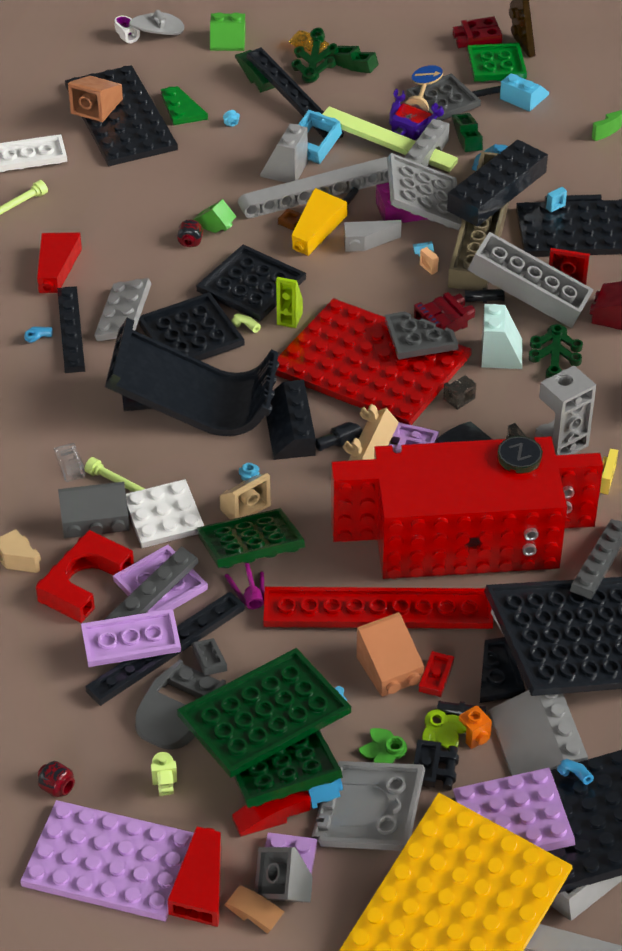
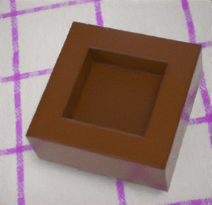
(289, 219)

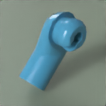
(36, 333)

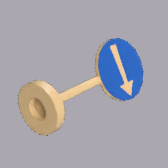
(424, 76)

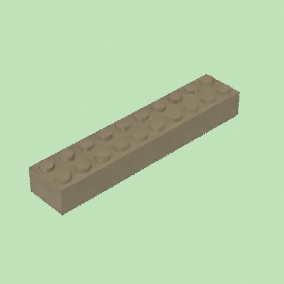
(469, 241)

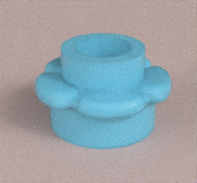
(231, 118)
(248, 470)

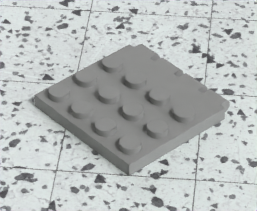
(374, 807)

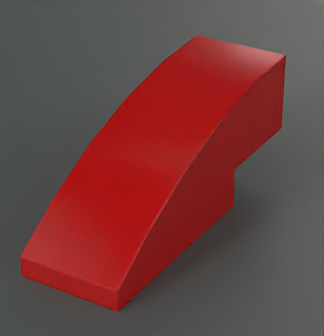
(270, 813)

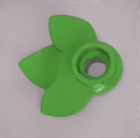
(383, 746)

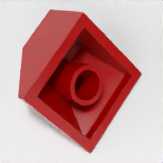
(571, 263)

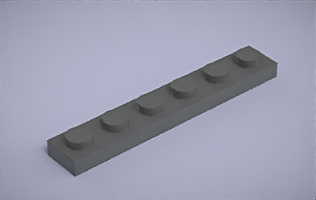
(599, 560)
(156, 584)

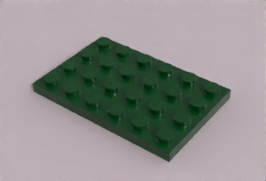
(263, 712)

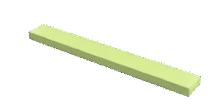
(387, 138)

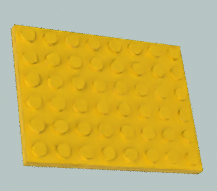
(460, 888)

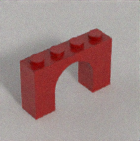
(89, 552)

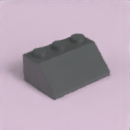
(94, 508)

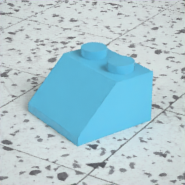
(522, 92)

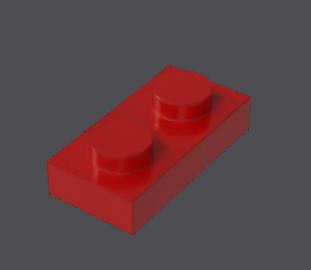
(436, 674)

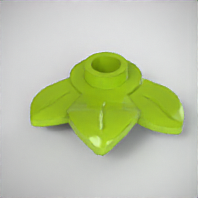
(446, 731)

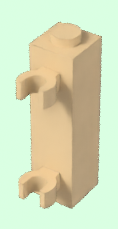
(376, 432)

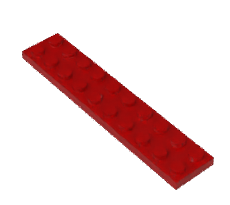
(362, 605)

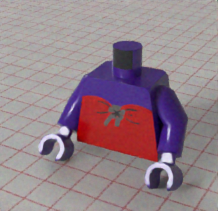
(410, 120)

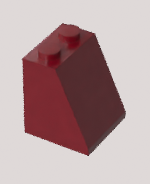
(608, 306)

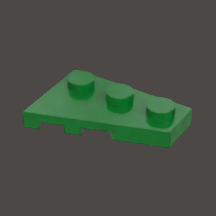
(181, 106)

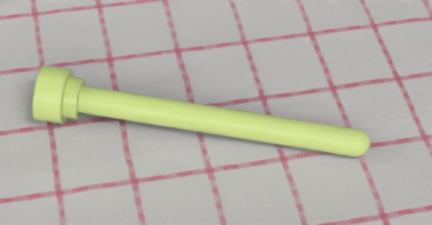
(38, 189)
(94, 467)

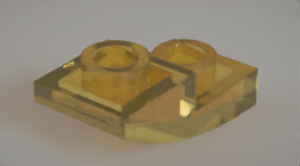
(304, 39)

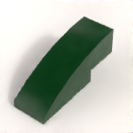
(353, 59)
(253, 73)
(467, 132)

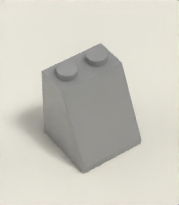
(289, 155)

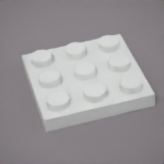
(163, 513)

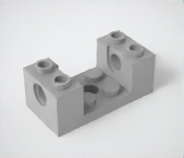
(572, 400)

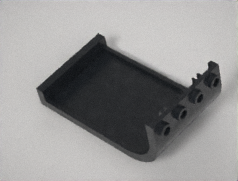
(189, 388)

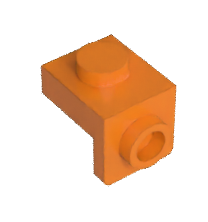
(477, 726)

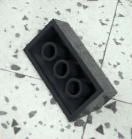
(291, 422)

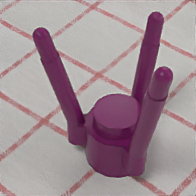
(252, 597)

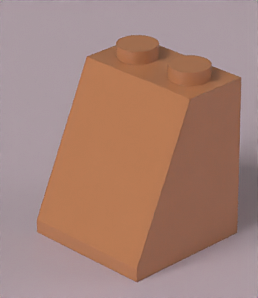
(94, 97)
(389, 654)

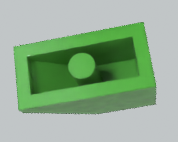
(216, 217)

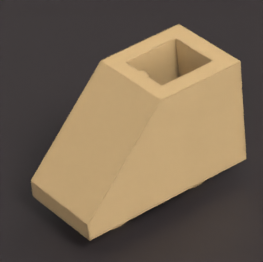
(17, 553)

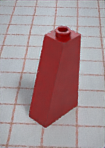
(56, 259)
(197, 885)

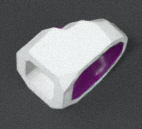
(125, 31)

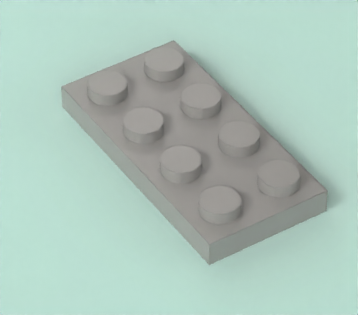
(124, 301)

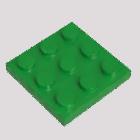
(496, 61)

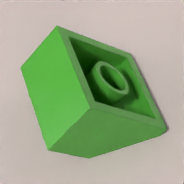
(227, 32)

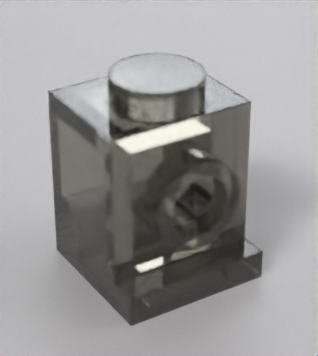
(460, 392)

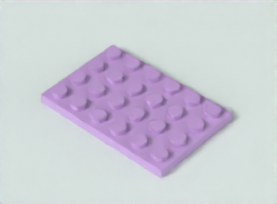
(107, 860)

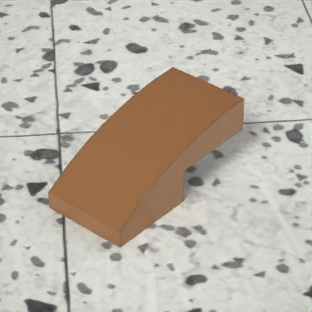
(255, 907)

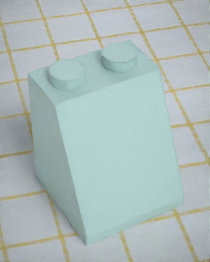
(500, 339)

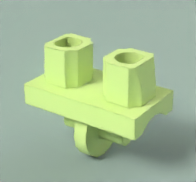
(164, 773)

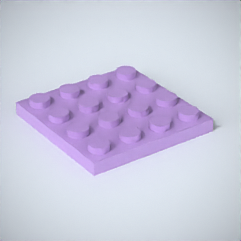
(524, 805)

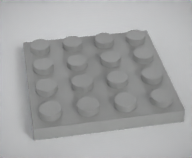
(421, 190)

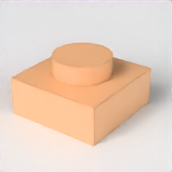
(429, 260)

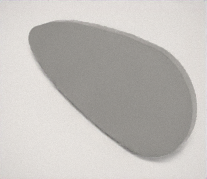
(158, 23)

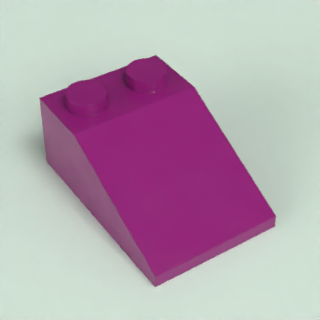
(388, 211)

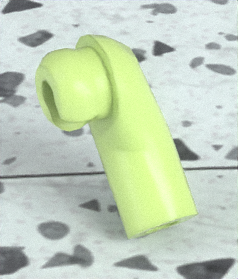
(246, 320)

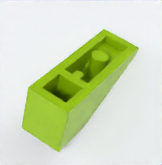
(288, 302)

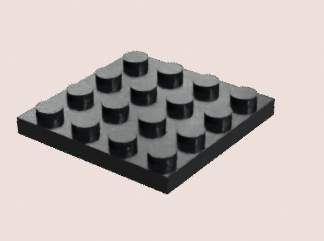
(248, 281)
(193, 327)

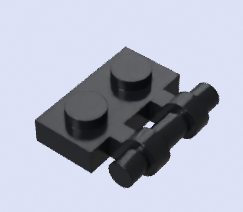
(430, 754)

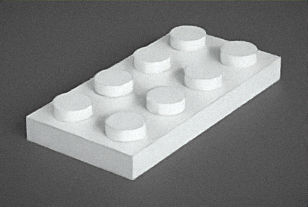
(32, 153)

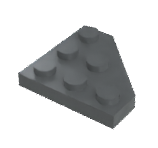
(418, 337)

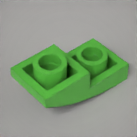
(608, 126)

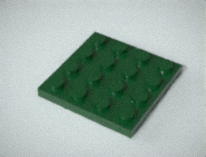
(250, 538)
(289, 771)

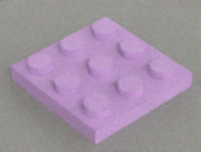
(185, 590)

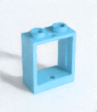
(328, 124)

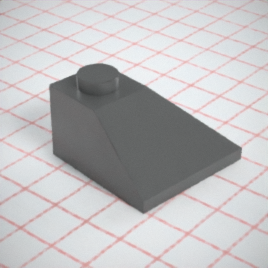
(282, 875)

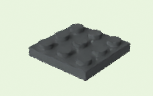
(449, 94)

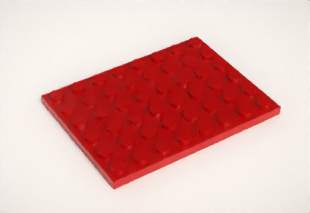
(354, 360)

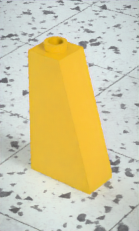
(317, 221)

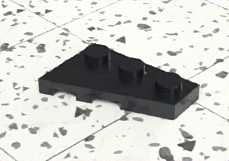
(499, 672)

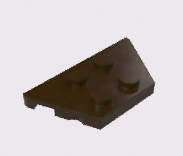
(522, 25)

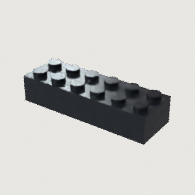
(497, 182)

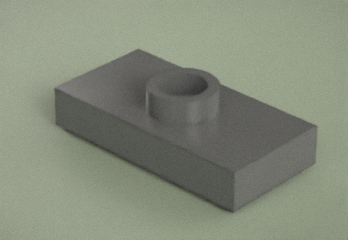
(209, 656)

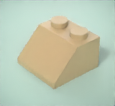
(247, 497)

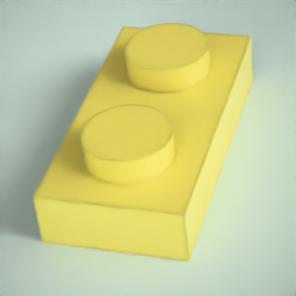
(609, 466)

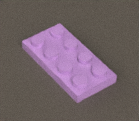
(130, 637)

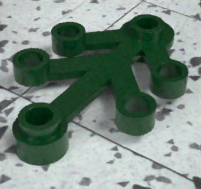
(311, 73)
(557, 334)

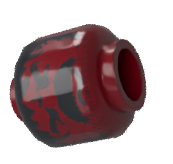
(190, 233)
(56, 779)

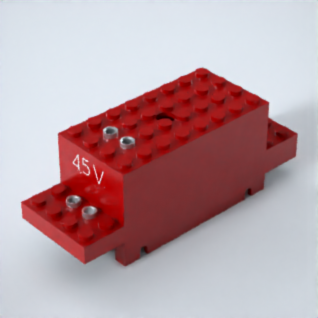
(460, 510)

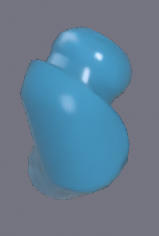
(577, 768)

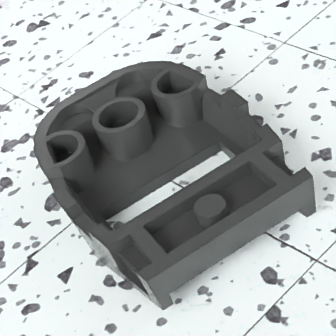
(157, 713)

